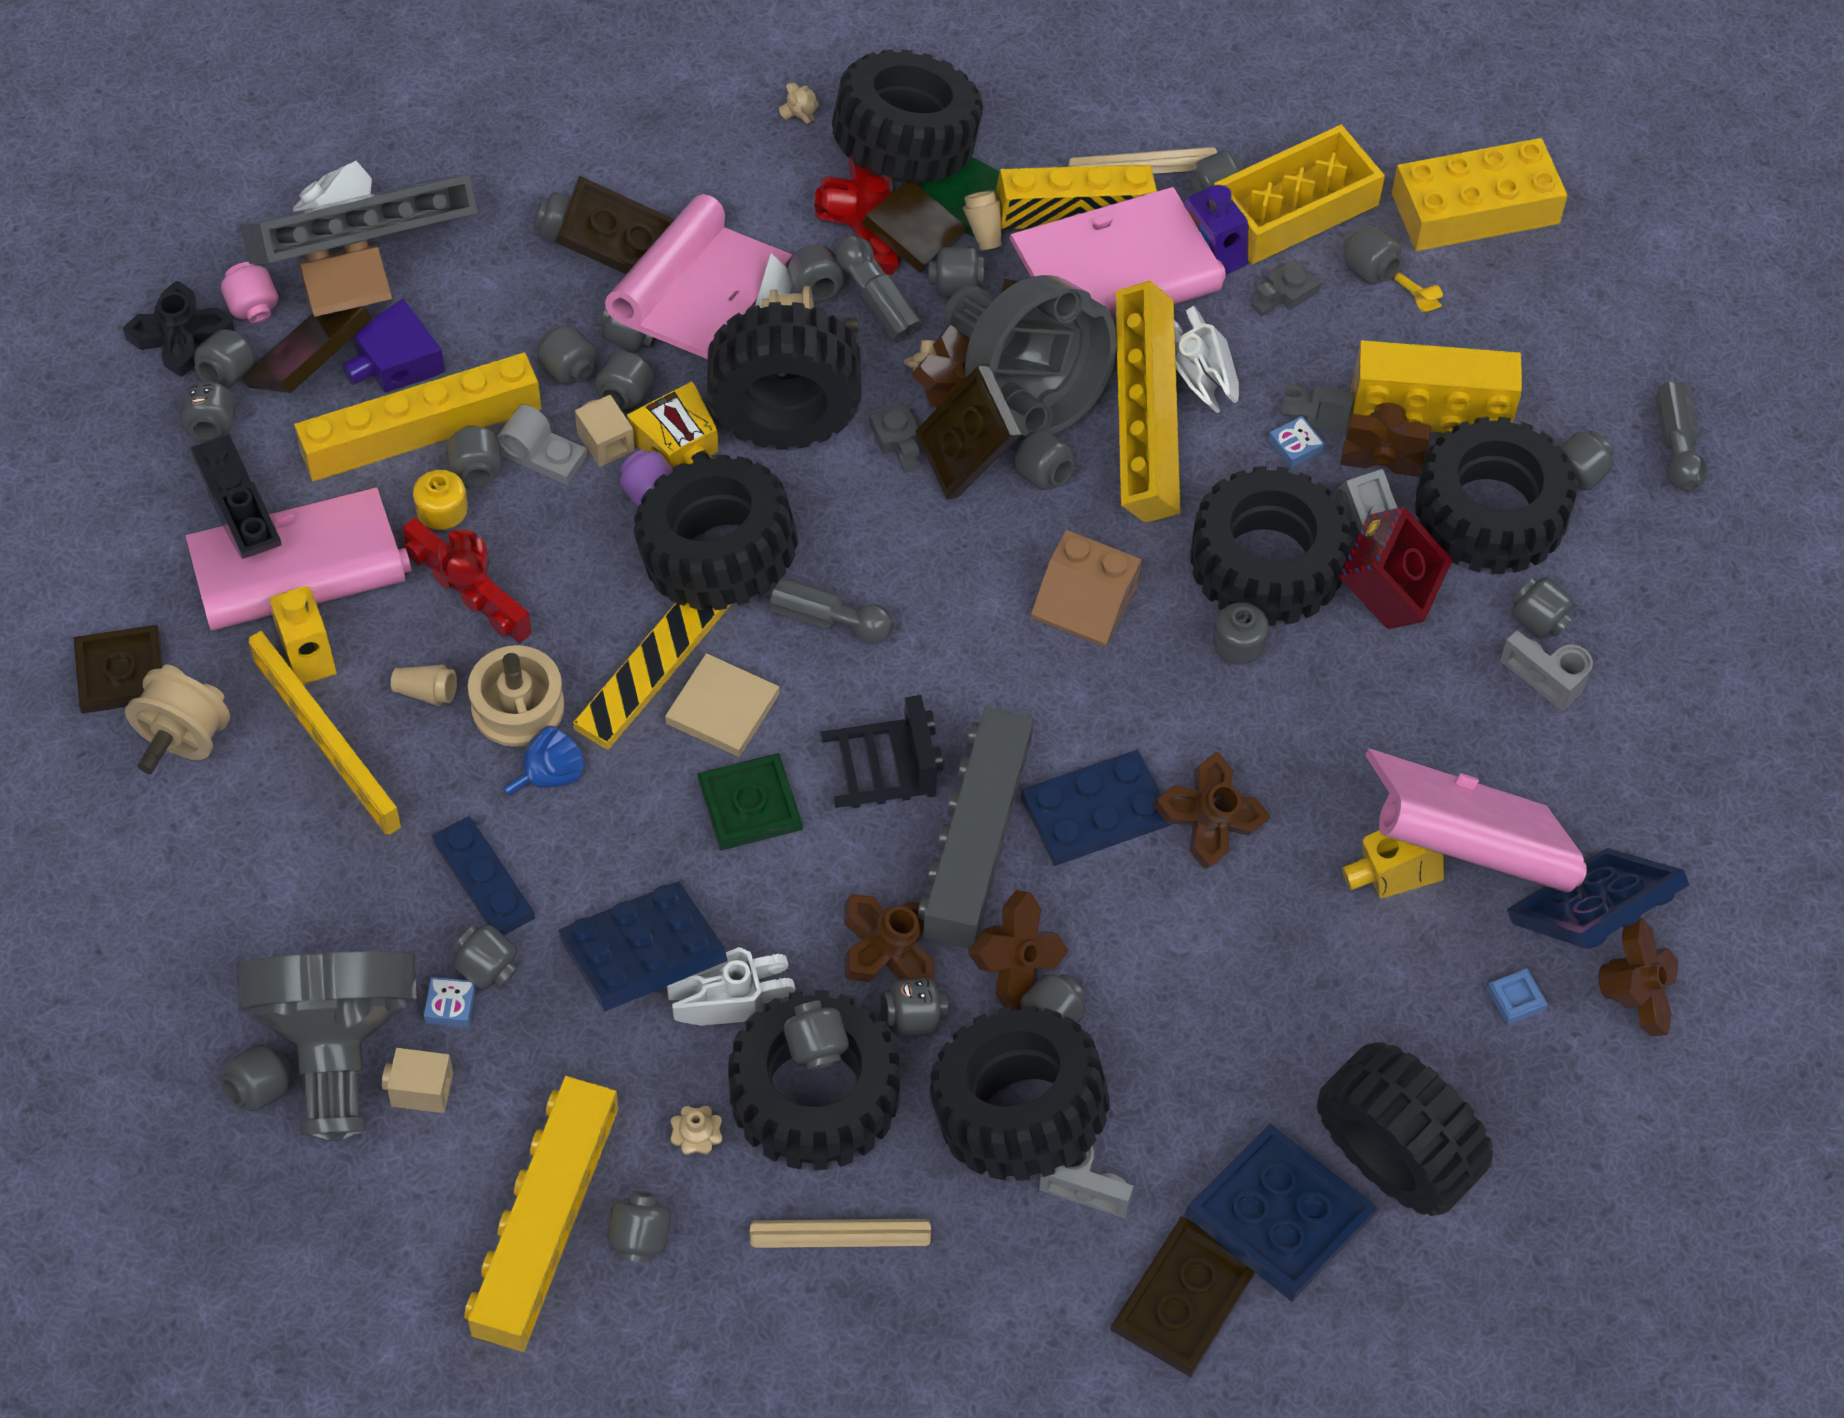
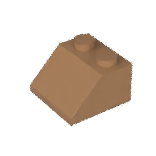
(344, 278)
(1086, 588)

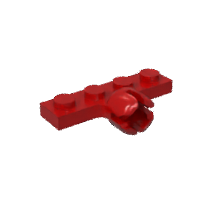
(851, 201)
(465, 568)

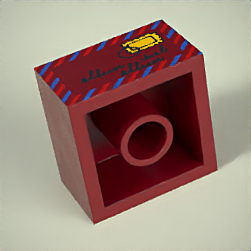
(1396, 568)

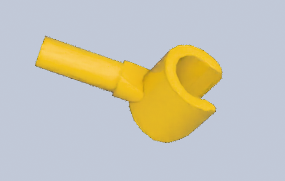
(1424, 298)

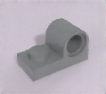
(531, 444)
(1365, 496)
(1548, 672)
(1081, 1185)

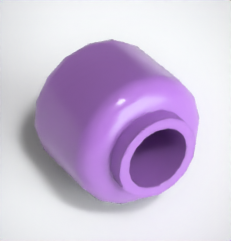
(641, 471)

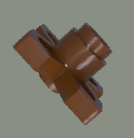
(946, 369)
(1386, 440)
(1211, 809)
(887, 940)
(1017, 948)
(1641, 978)

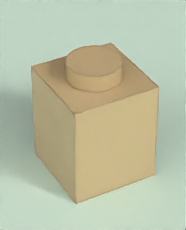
(604, 430)
(418, 1080)

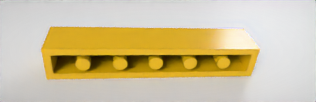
(1147, 402)
(416, 416)
(542, 1215)

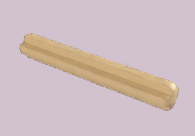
(1161, 161)
(840, 1233)

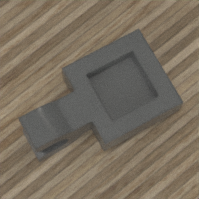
(1285, 286)
(1326, 408)
(896, 433)

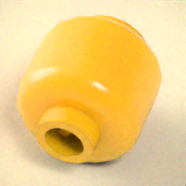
(440, 499)

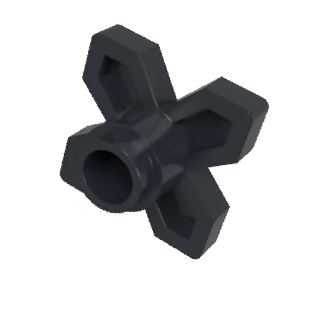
(176, 327)

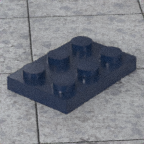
(1094, 807)

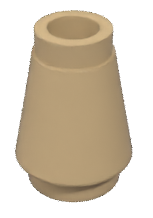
(984, 218)
(426, 683)

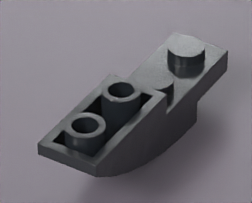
(235, 497)

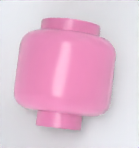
(249, 292)

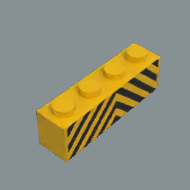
(1050, 194)

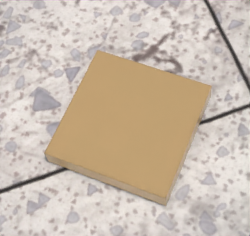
(722, 705)

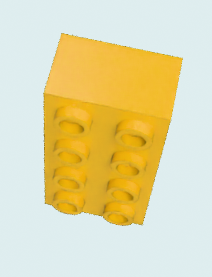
(1304, 191)
(1479, 194)
(1437, 382)

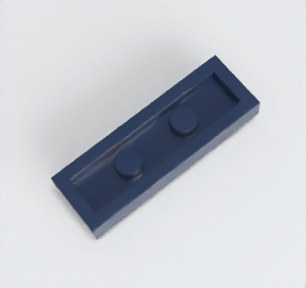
(483, 876)

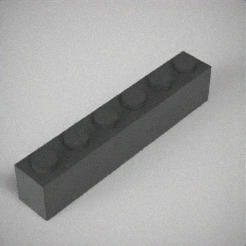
(358, 219)
(977, 828)

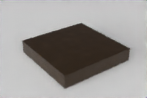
(914, 225)
(114, 666)

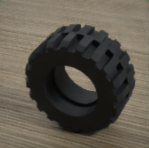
(907, 116)
(778, 342)
(1503, 454)
(1276, 503)
(721, 568)
(1405, 1128)
(807, 1131)
(1025, 1136)

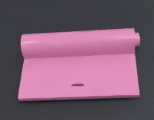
(1123, 247)
(689, 278)
(329, 545)
(1476, 823)

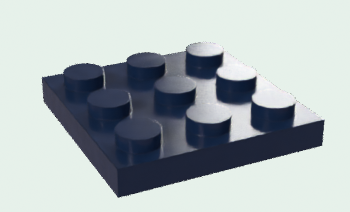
(1610, 897)
(642, 945)
(1280, 1212)

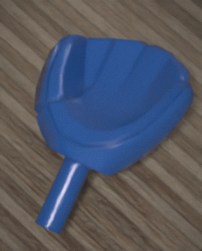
(549, 761)

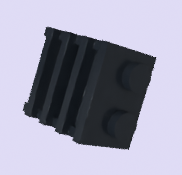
(912, 752)

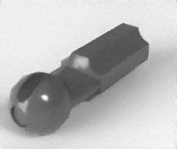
(878, 289)
(1680, 434)
(826, 609)

